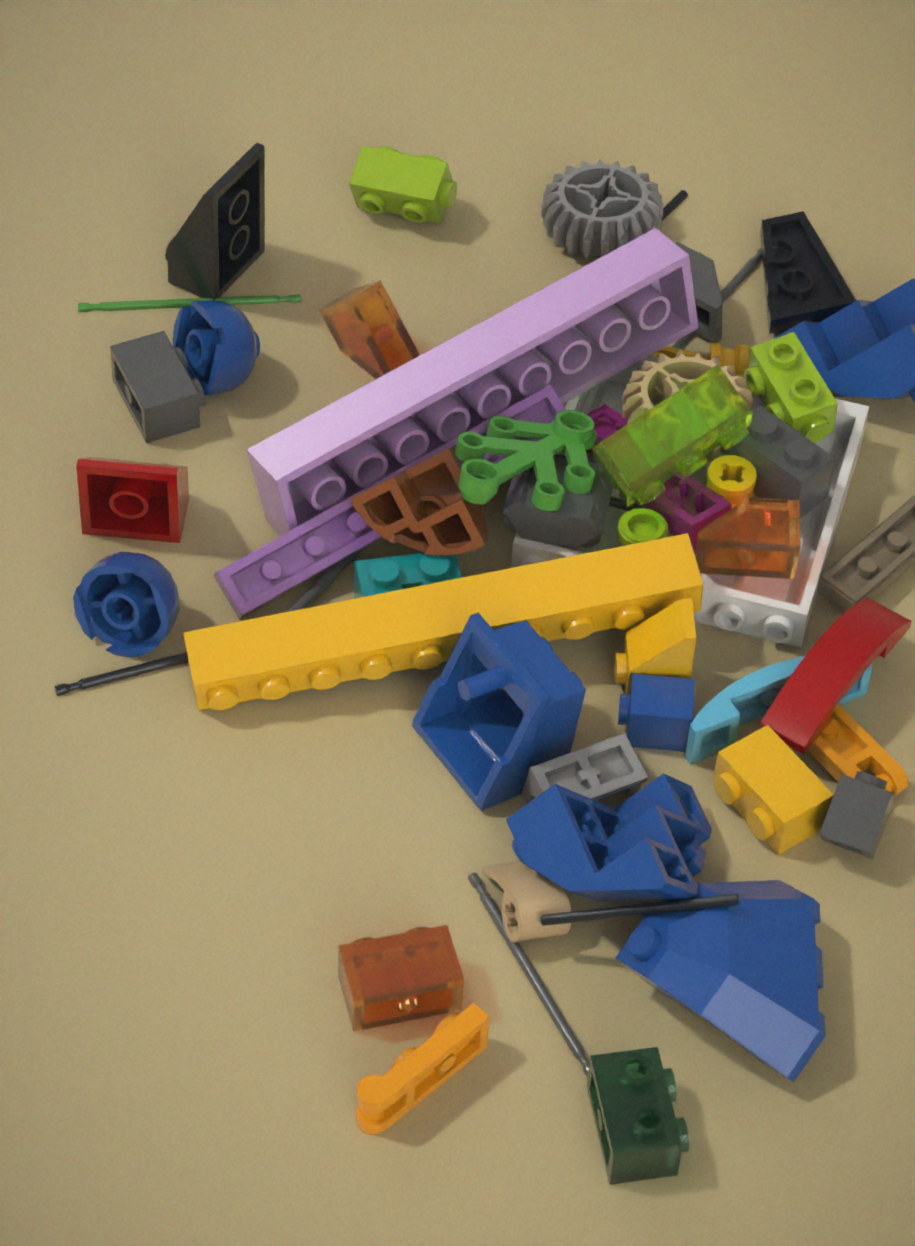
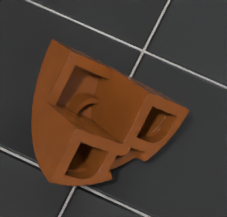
(425, 508)

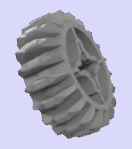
(600, 208)

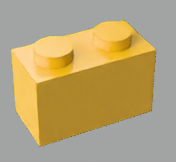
(771, 789)

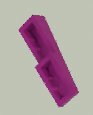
(684, 502)

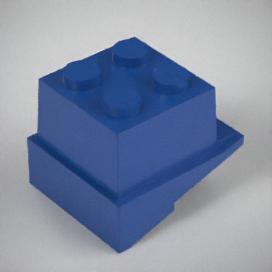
(499, 709)

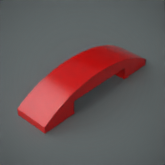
(831, 669)

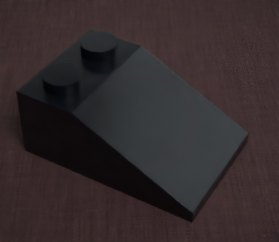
(222, 231)

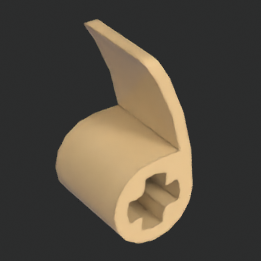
(527, 898)

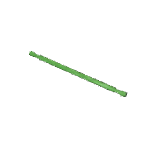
(179, 303)

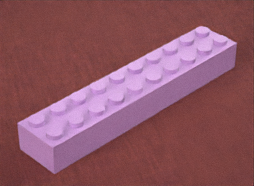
(559, 336)

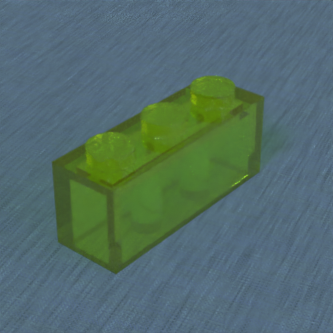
(673, 437)

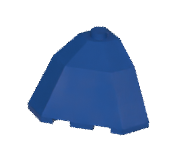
(866, 346)
(625, 853)
(741, 968)

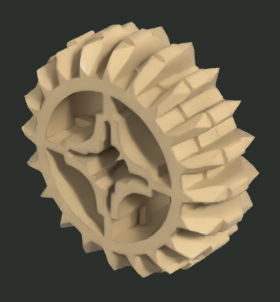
(668, 375)

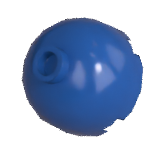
(216, 344)
(127, 603)

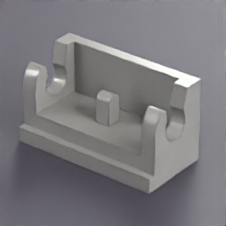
(590, 771)

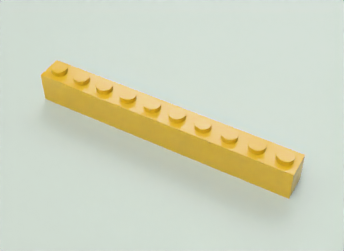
(423, 623)

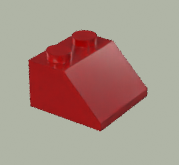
(132, 499)

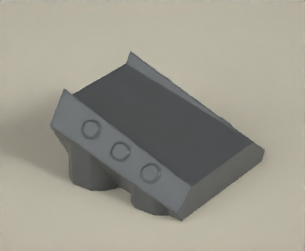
(573, 525)

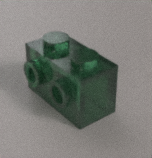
(636, 1115)

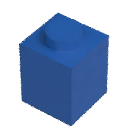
(658, 712)

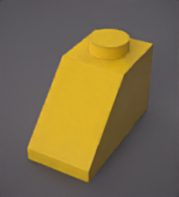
(659, 646)

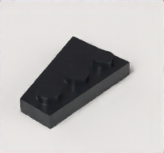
(799, 274)

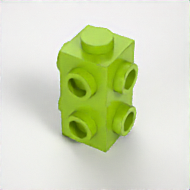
(402, 184)
(791, 386)

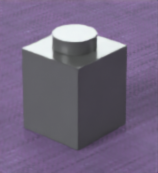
(858, 814)

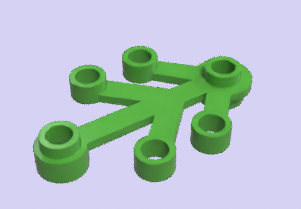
(568, 432)

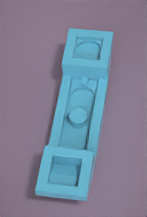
(744, 702)

